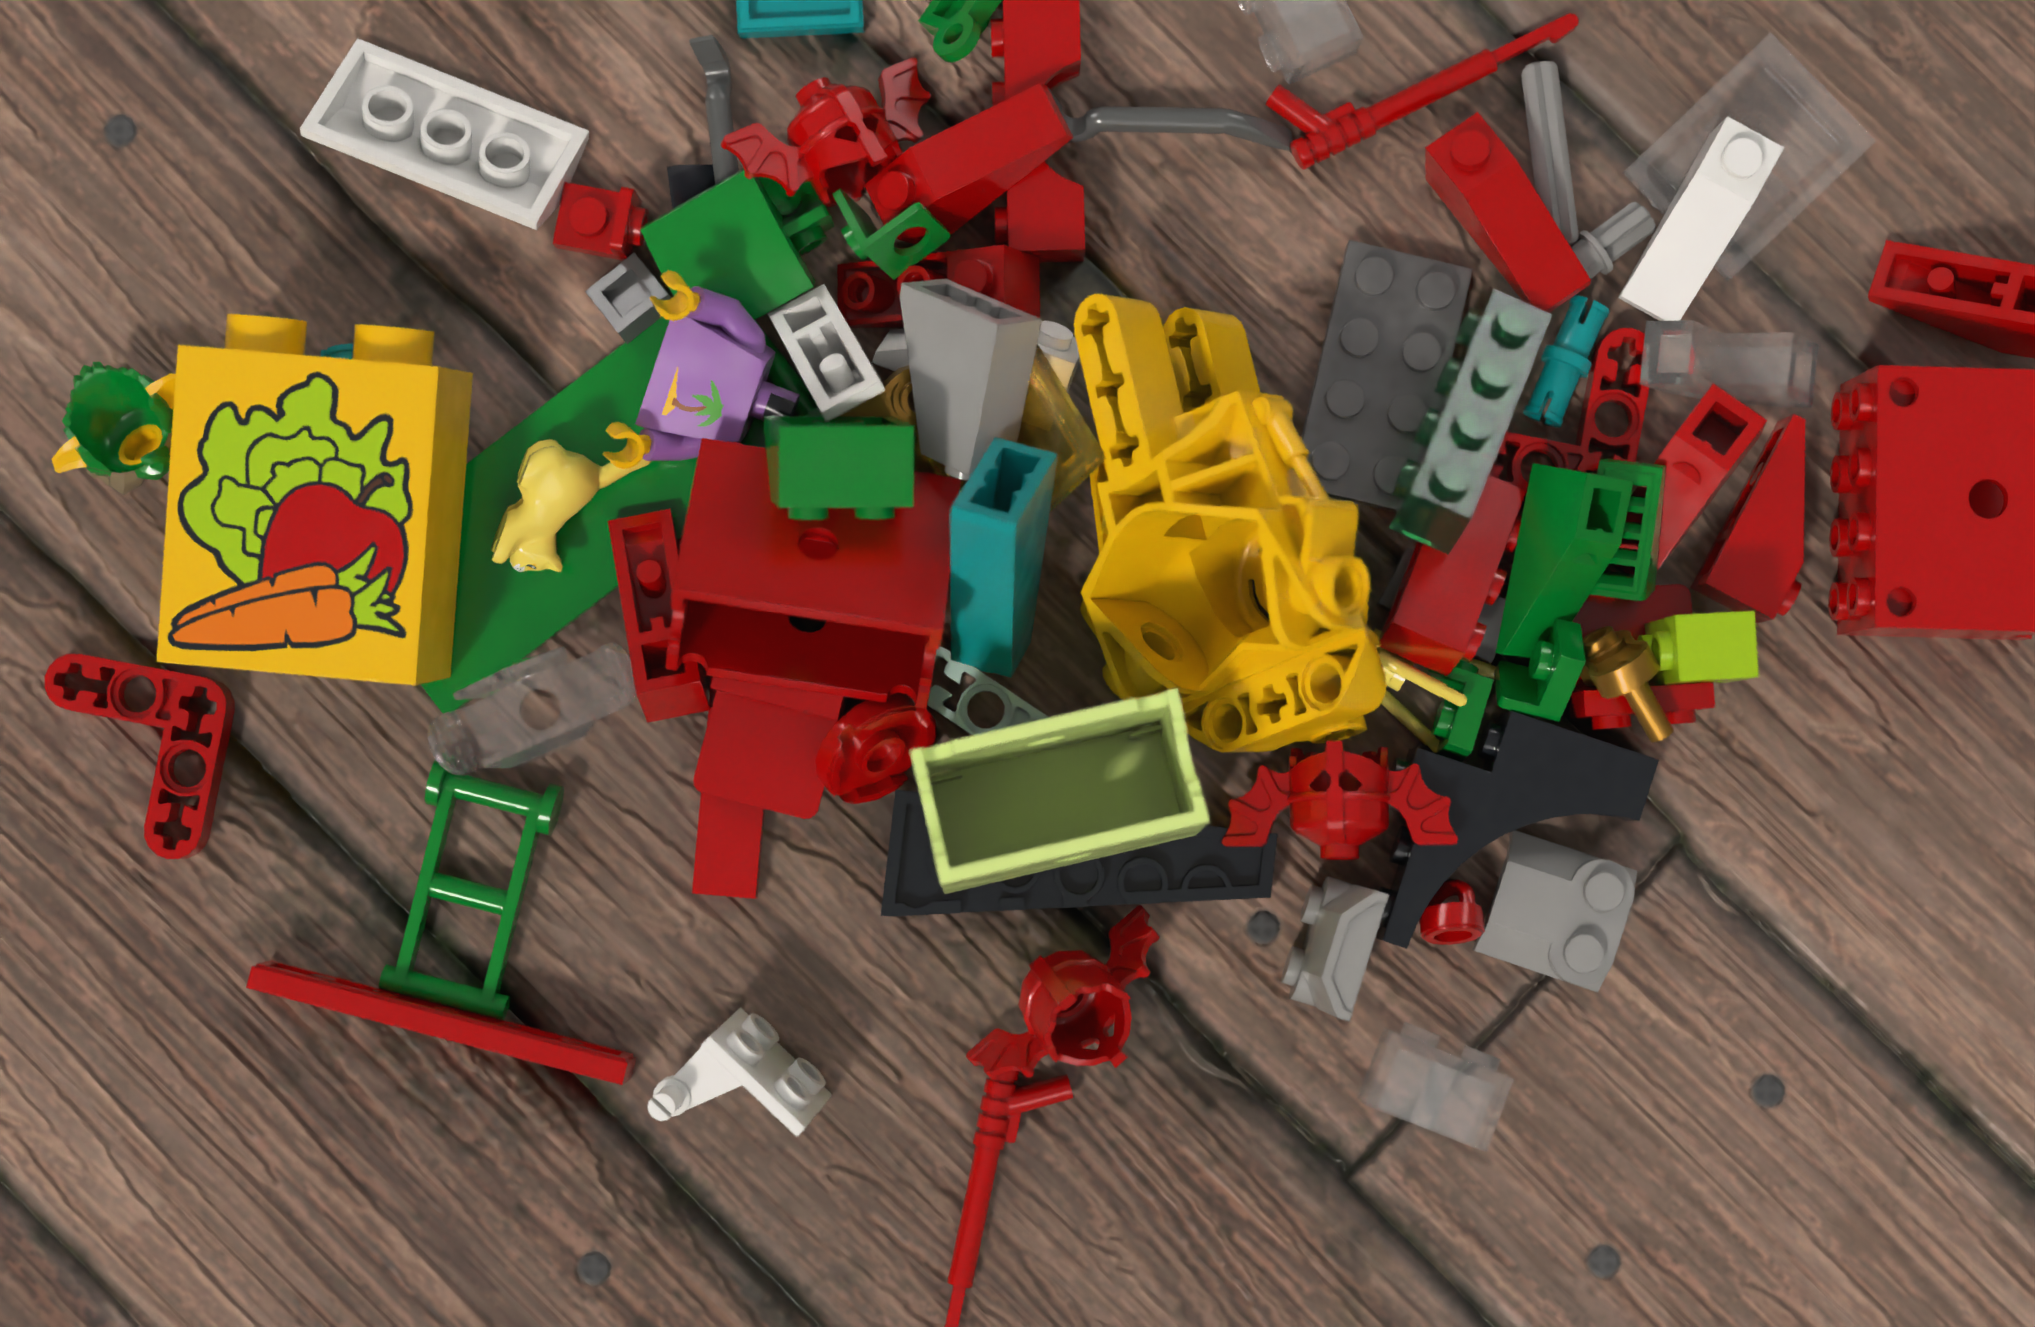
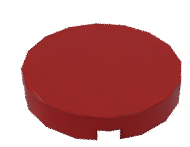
(871, 748)

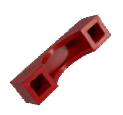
(1038, 47)

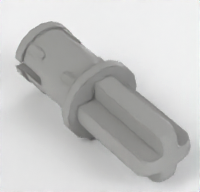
(1613, 239)

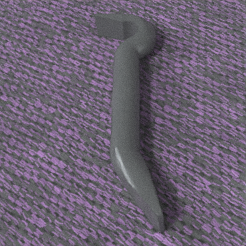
(717, 102)
(1177, 121)

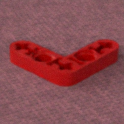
(1577, 456)
(167, 712)

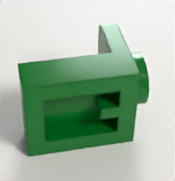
(803, 215)
(1550, 678)
(1460, 724)

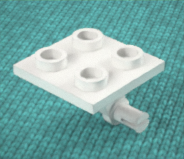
(748, 1055)

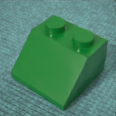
(840, 464)

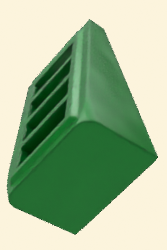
(1645, 559)

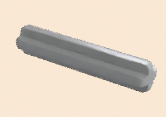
(1550, 145)

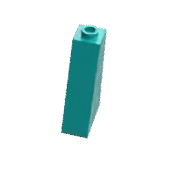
(998, 555)

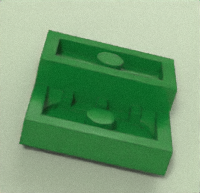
(731, 245)

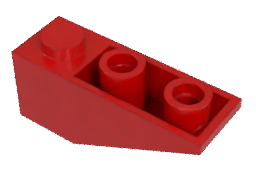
(1001, 272)
(1698, 465)

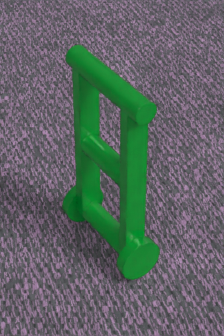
(541, 817)

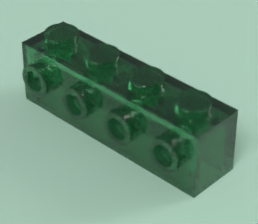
(1471, 421)

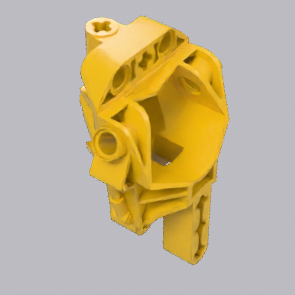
(1194, 506)

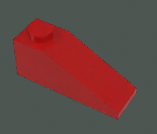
(971, 162)
(1504, 214)
(1961, 294)
(1763, 536)
(645, 567)

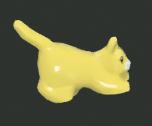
(553, 490)

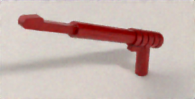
(1346, 126)
(997, 1125)

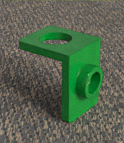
(878, 244)

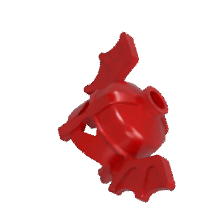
(836, 135)
(1339, 802)
(1072, 1004)

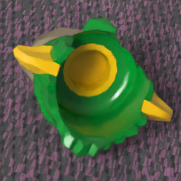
(118, 426)

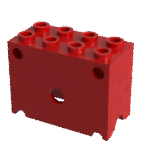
(1935, 503)
(754, 567)

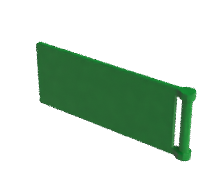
(514, 613)

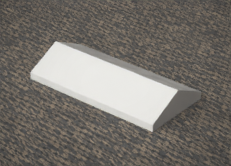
(447, 134)

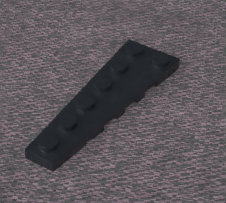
(1166, 872)

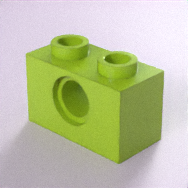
(1703, 648)

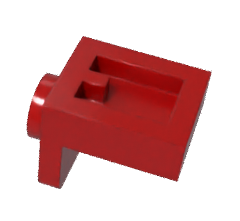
(600, 221)

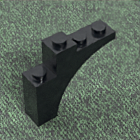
(1527, 777)

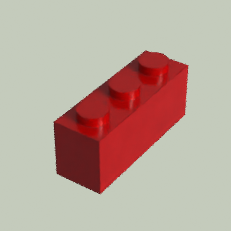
(1444, 594)

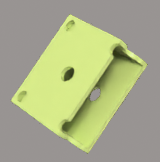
(1059, 791)

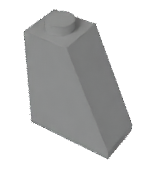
(966, 369)

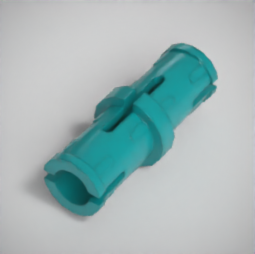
(1566, 361)

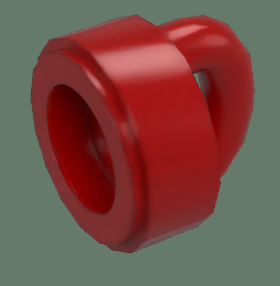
(1452, 921)

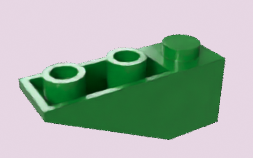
(1562, 548)

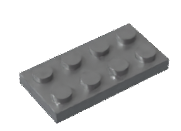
(1380, 368)

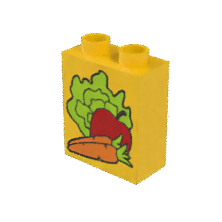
(315, 505)

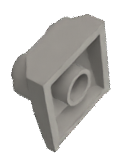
(1558, 911)
(1336, 946)

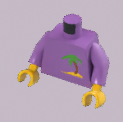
(704, 379)

